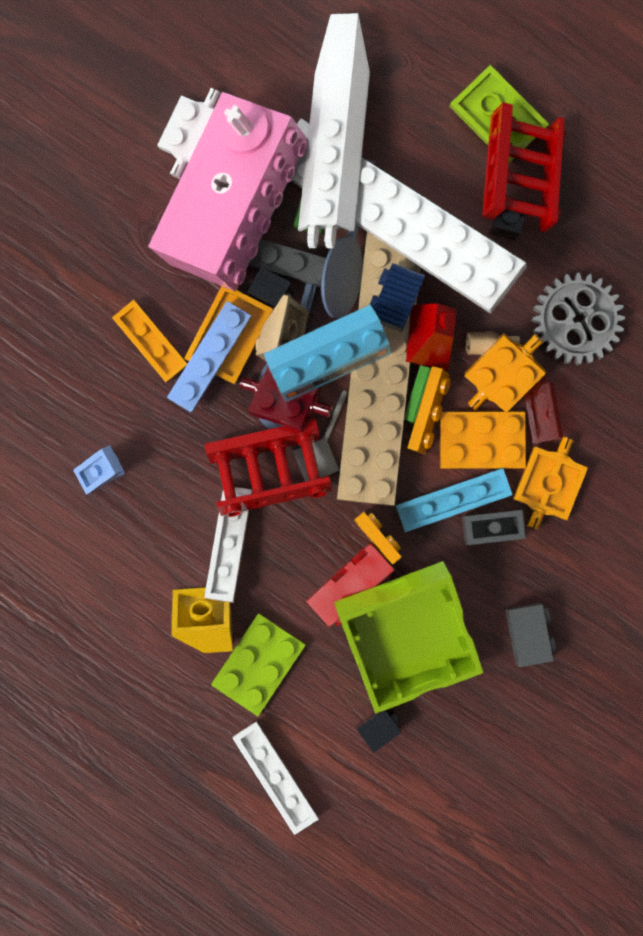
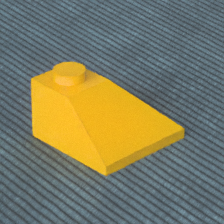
(201, 621)

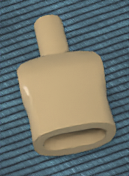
(478, 342)

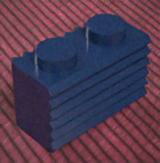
(396, 296)

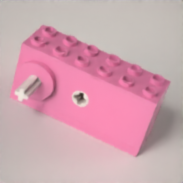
(229, 191)

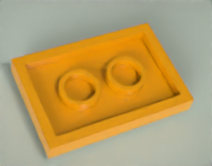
(240, 353)
(482, 440)

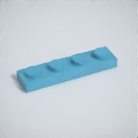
(453, 500)

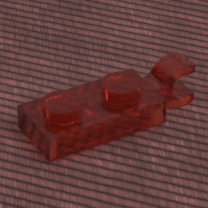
(543, 412)

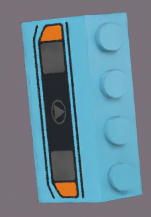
(328, 353)

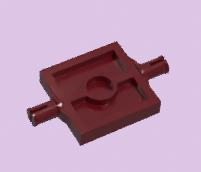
(271, 405)

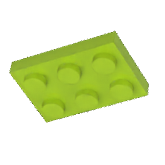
(482, 99)
(258, 664)

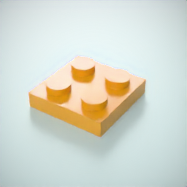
(387, 546)

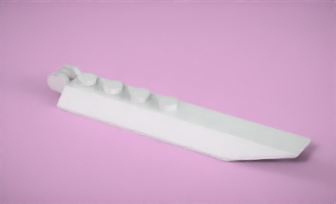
(335, 132)

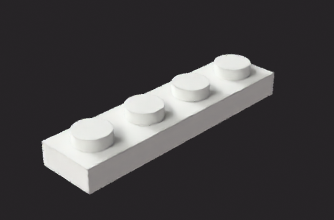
(227, 554)
(275, 777)

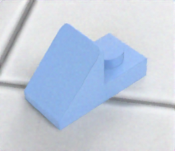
(99, 470)

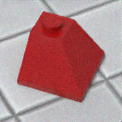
(431, 335)

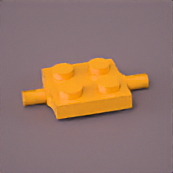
(505, 372)
(550, 483)

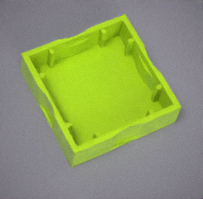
(409, 636)

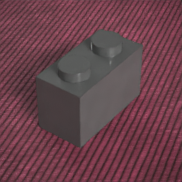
(493, 527)
(530, 634)

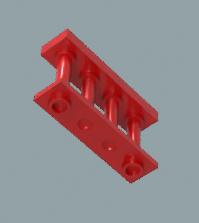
(499, 174)
(249, 447)

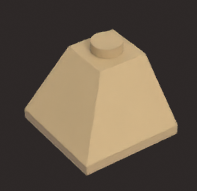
(283, 325)

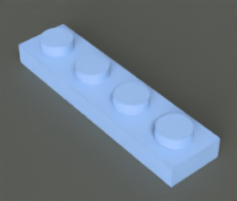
(209, 357)

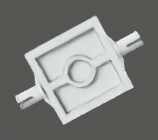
(186, 129)

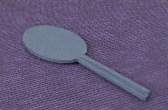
(342, 274)

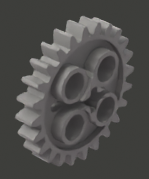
(600, 306)

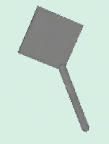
(323, 453)

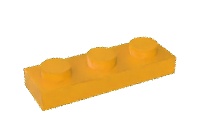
(150, 341)
(429, 411)

